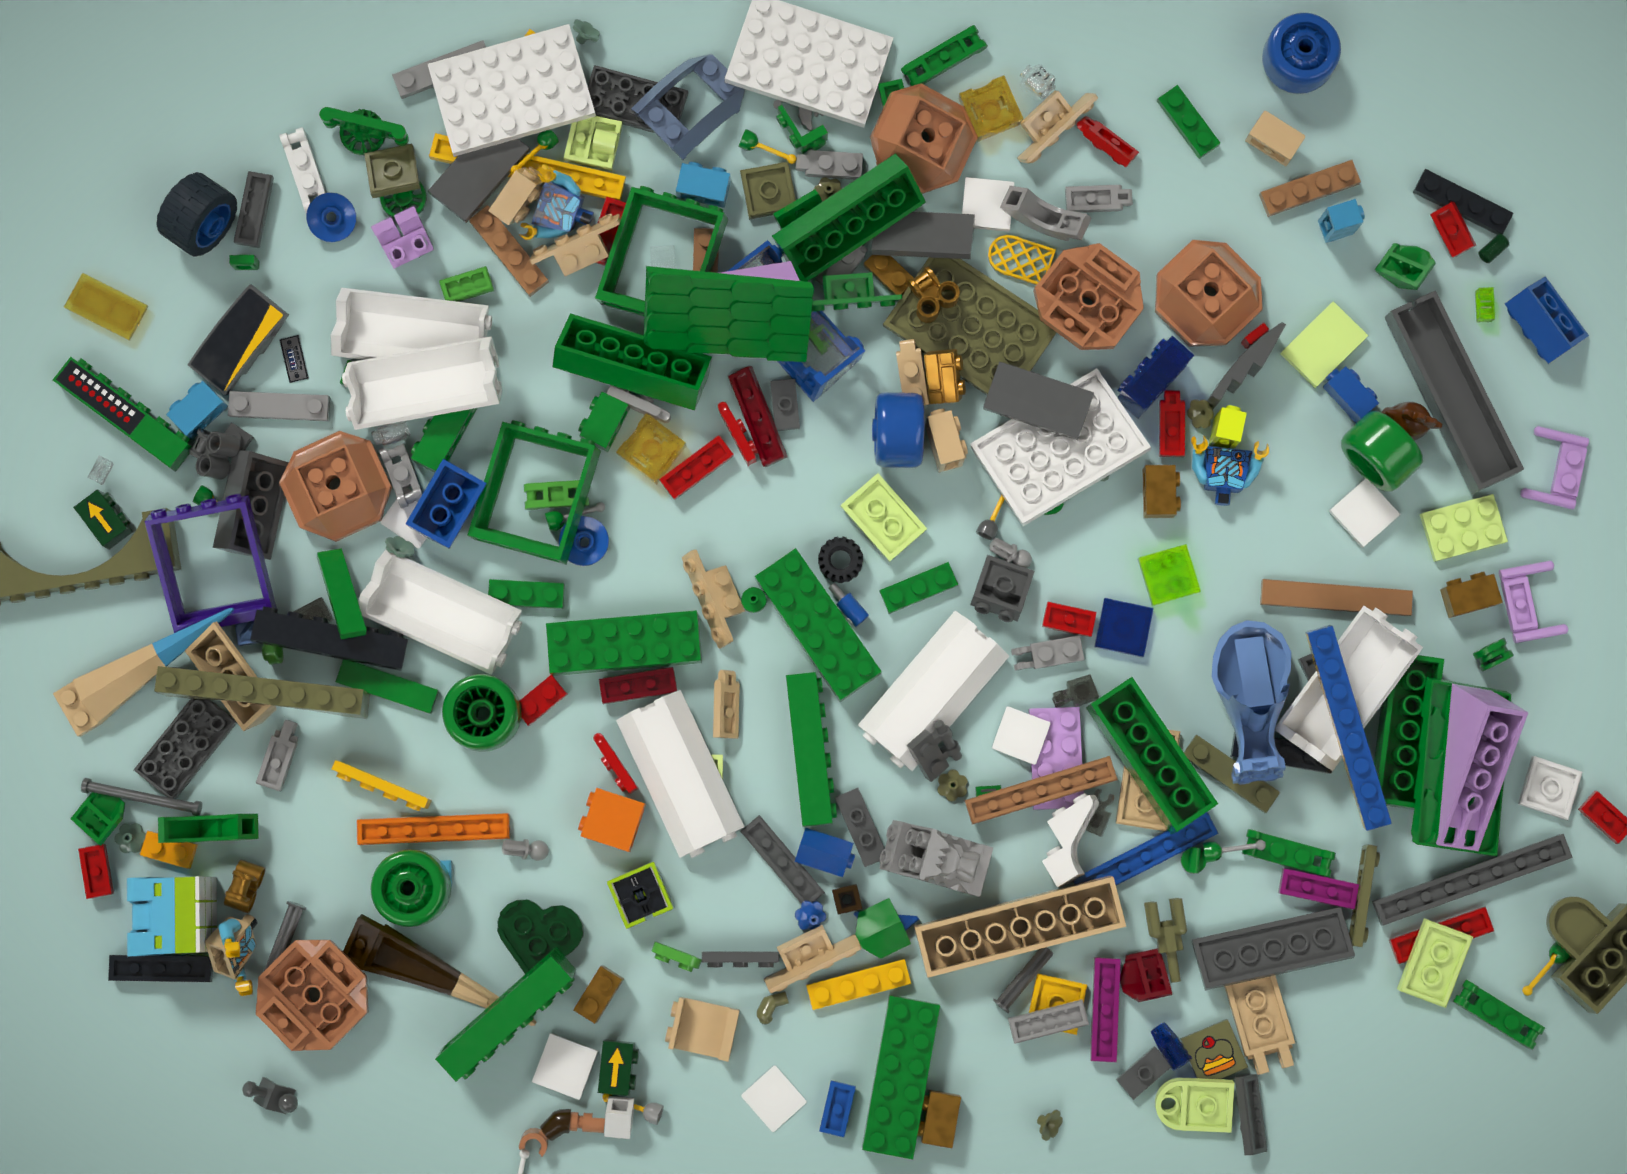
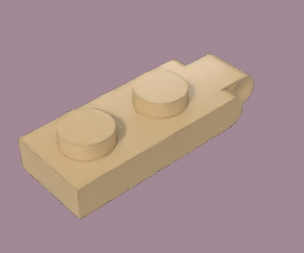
(912, 369)
(726, 706)

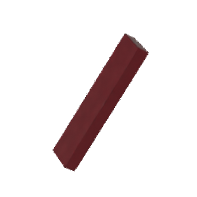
(757, 416)

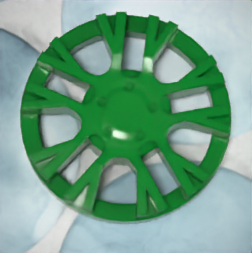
(361, 137)
(404, 200)

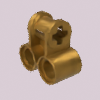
(929, 290)
(244, 886)

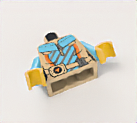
(231, 948)

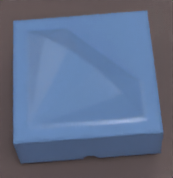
(244, 632)

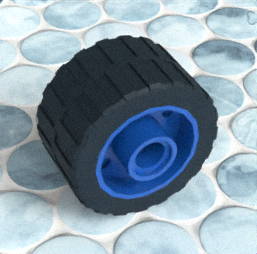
(196, 214)

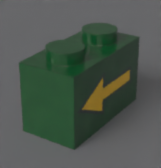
(103, 518)
(617, 1067)

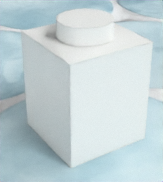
(619, 1117)

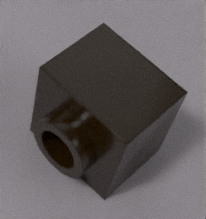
(851, 890)

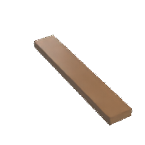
(1335, 597)
(1040, 790)

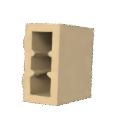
(517, 195)
(945, 441)

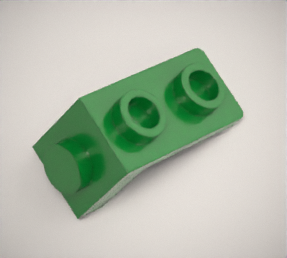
(812, 140)

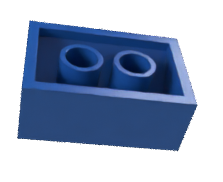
(1546, 320)
(446, 504)

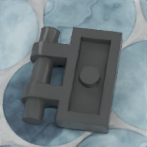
(927, 753)

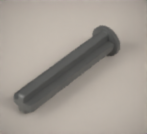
(286, 931)
(1023, 978)

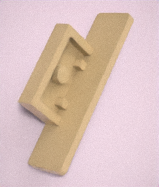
(1050, 120)
(579, 249)
(715, 594)
(807, 955)

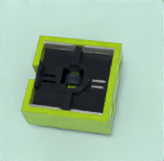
(640, 894)

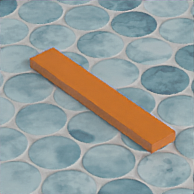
(433, 829)

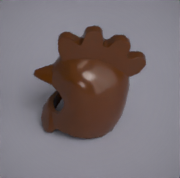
(1412, 418)

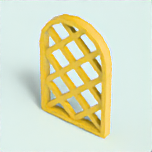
(1025, 251)

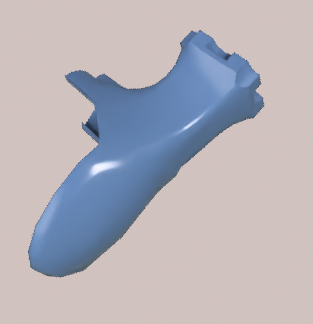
(1251, 680)

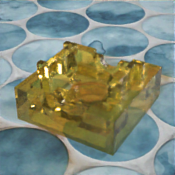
(993, 119)
(659, 456)

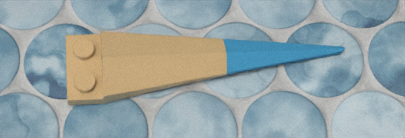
(101, 692)

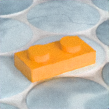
(173, 853)

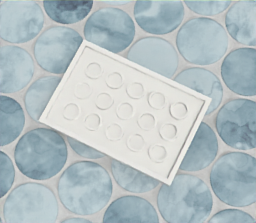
(809, 60)
(511, 90)
(1045, 469)

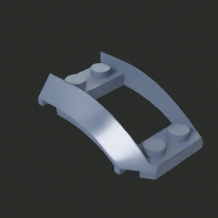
(667, 126)

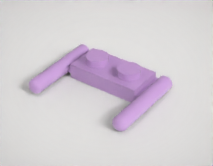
(1567, 469)
(1520, 603)

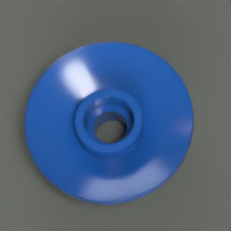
(331, 230)
(598, 542)

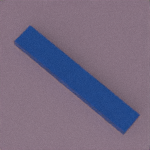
(1153, 852)

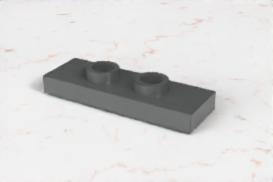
(253, 209)
(860, 826)
(1250, 1114)

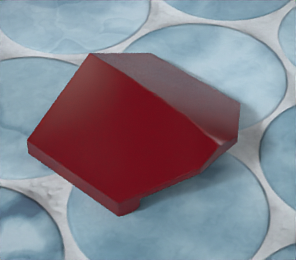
(1145, 976)

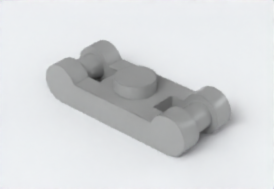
(402, 475)

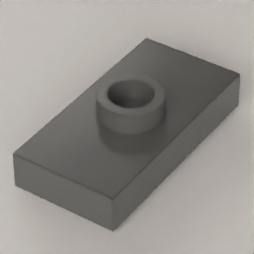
(785, 404)
(1143, 1072)

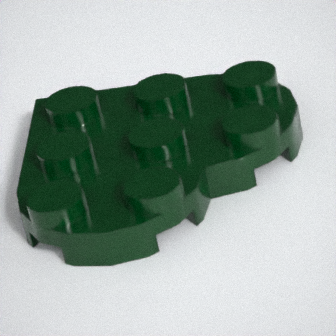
(535, 932)

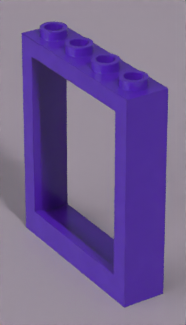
(243, 611)

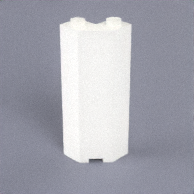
(389, 324)
(422, 383)
(440, 612)
(1374, 661)
(933, 687)
(680, 774)

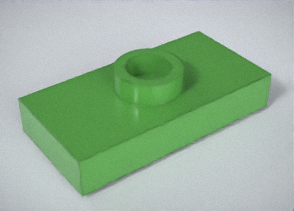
(467, 285)

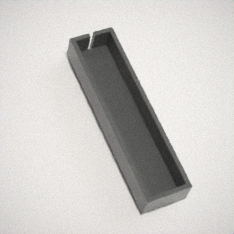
(1453, 392)

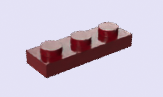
(638, 685)

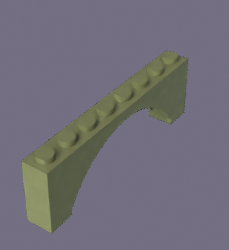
(132, 561)
(282, 693)

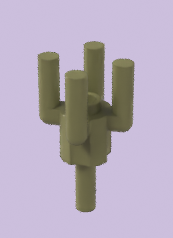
(1168, 932)

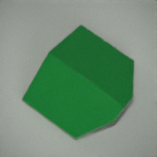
(1405, 266)
(99, 816)
(881, 930)

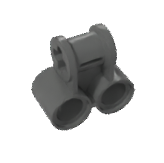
(213, 453)

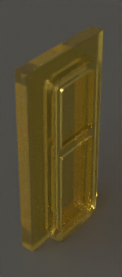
(106, 306)

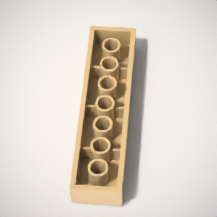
(1019, 926)

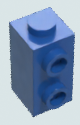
(1350, 393)
(825, 852)

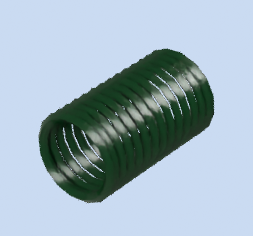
(1499, 244)

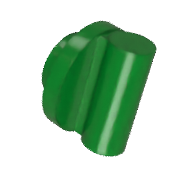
(1193, 860)

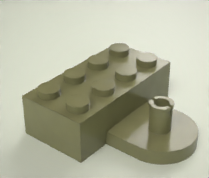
(1595, 947)

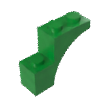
(208, 828)

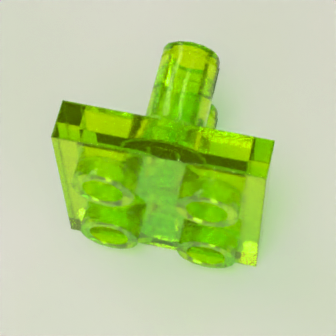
(1169, 575)

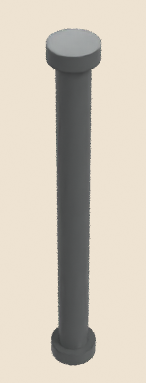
(195, 808)

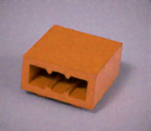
(612, 819)

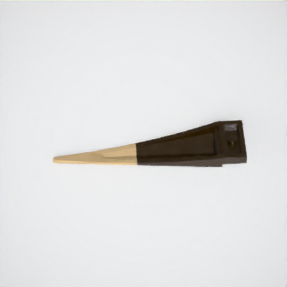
(391, 954)

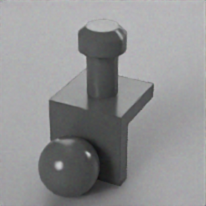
(271, 1095)

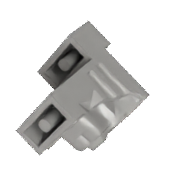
(935, 857)

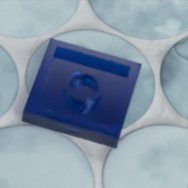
(1123, 627)

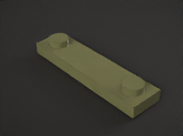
(1220, 768)
(1368, 860)

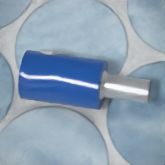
(849, 606)

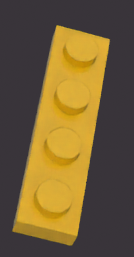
(371, 782)
(858, 984)

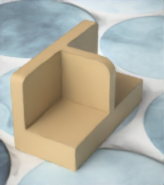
(1275, 138)

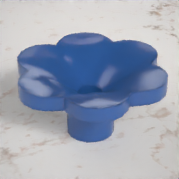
(810, 915)

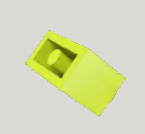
(1227, 427)

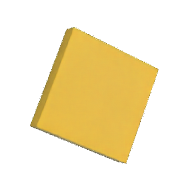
(1054, 991)

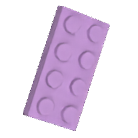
(1060, 749)

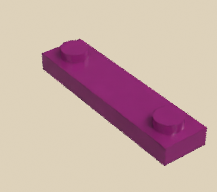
(1105, 1010)

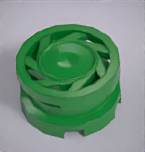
(1492, 651)

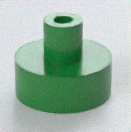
(753, 606)

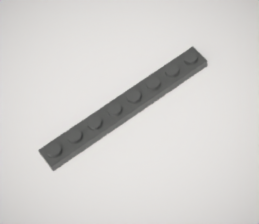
(1472, 879)

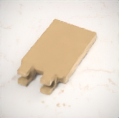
(1261, 1021)

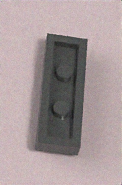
(739, 958)

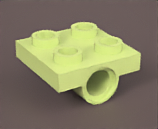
(593, 142)

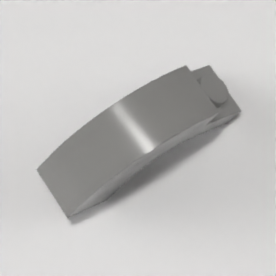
(1044, 217)

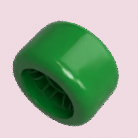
(1381, 451)
(462, 708)
(430, 893)

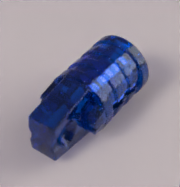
(1170, 1046)

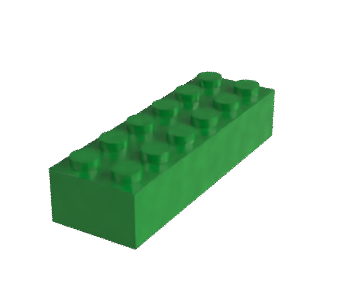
(849, 218)
(627, 363)
(818, 625)
(623, 643)
(1400, 732)
(1152, 755)
(506, 1014)
(900, 1077)

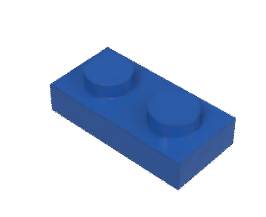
(837, 1108)

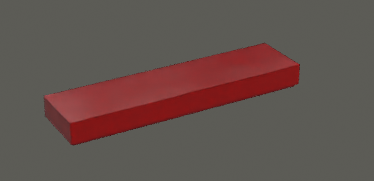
(1473, 923)

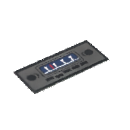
(293, 358)

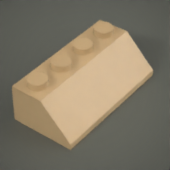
(217, 654)

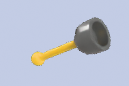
(988, 528)

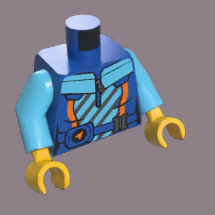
(557, 207)
(1226, 468)

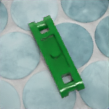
(944, 56)
(373, 127)
(1290, 853)
(1498, 1015)

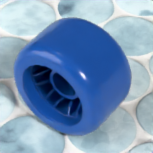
(1294, 69)
(898, 430)

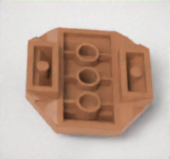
(901, 128)
(1096, 275)
(1194, 314)
(351, 506)
(285, 999)

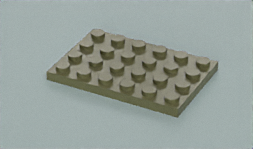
(983, 326)

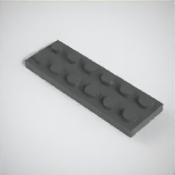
(1273, 948)

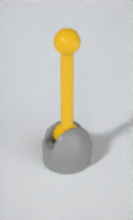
(652, 1111)

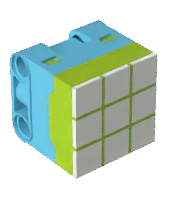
(171, 914)

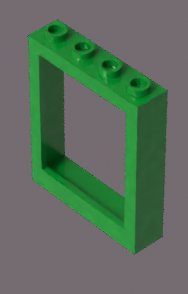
(667, 202)
(494, 477)

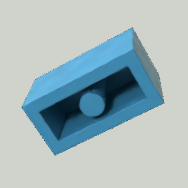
(703, 184)
(1341, 220)
(196, 409)

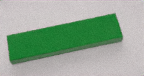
(341, 593)
(387, 686)

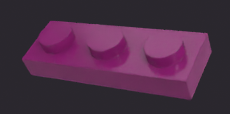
(1318, 888)

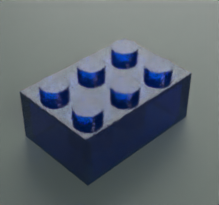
(1154, 376)

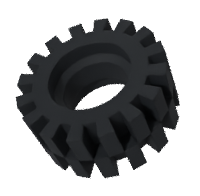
(831, 547)

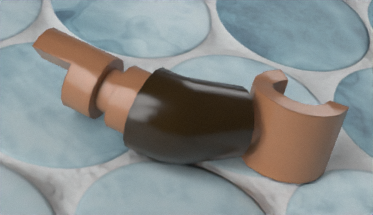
(561, 1122)

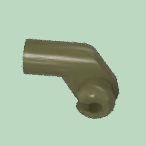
(768, 1005)

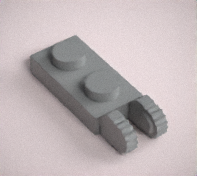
(1051, 653)

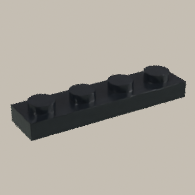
(1470, 205)
(1292, 755)
(160, 968)

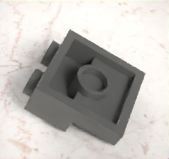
(1002, 589)

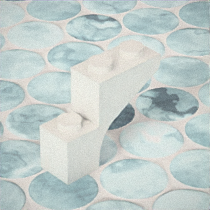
(1069, 828)

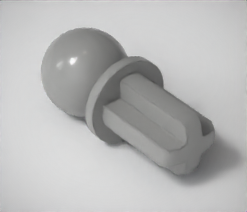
(1010, 553)
(537, 850)

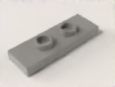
(1048, 1021)

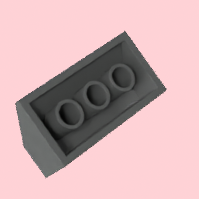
(259, 479)

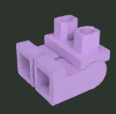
(405, 248)

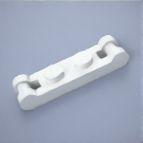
(303, 166)

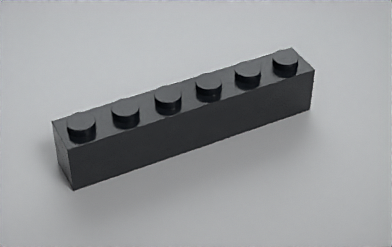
(324, 639)

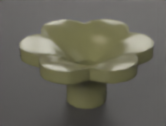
(826, 183)
(1200, 413)
(945, 788)
(1049, 1124)

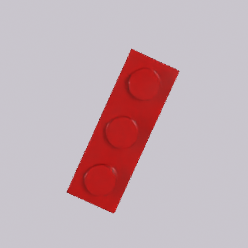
(696, 467)

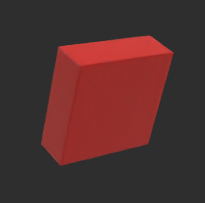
(1251, 338)

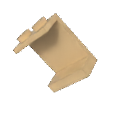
(702, 1028)

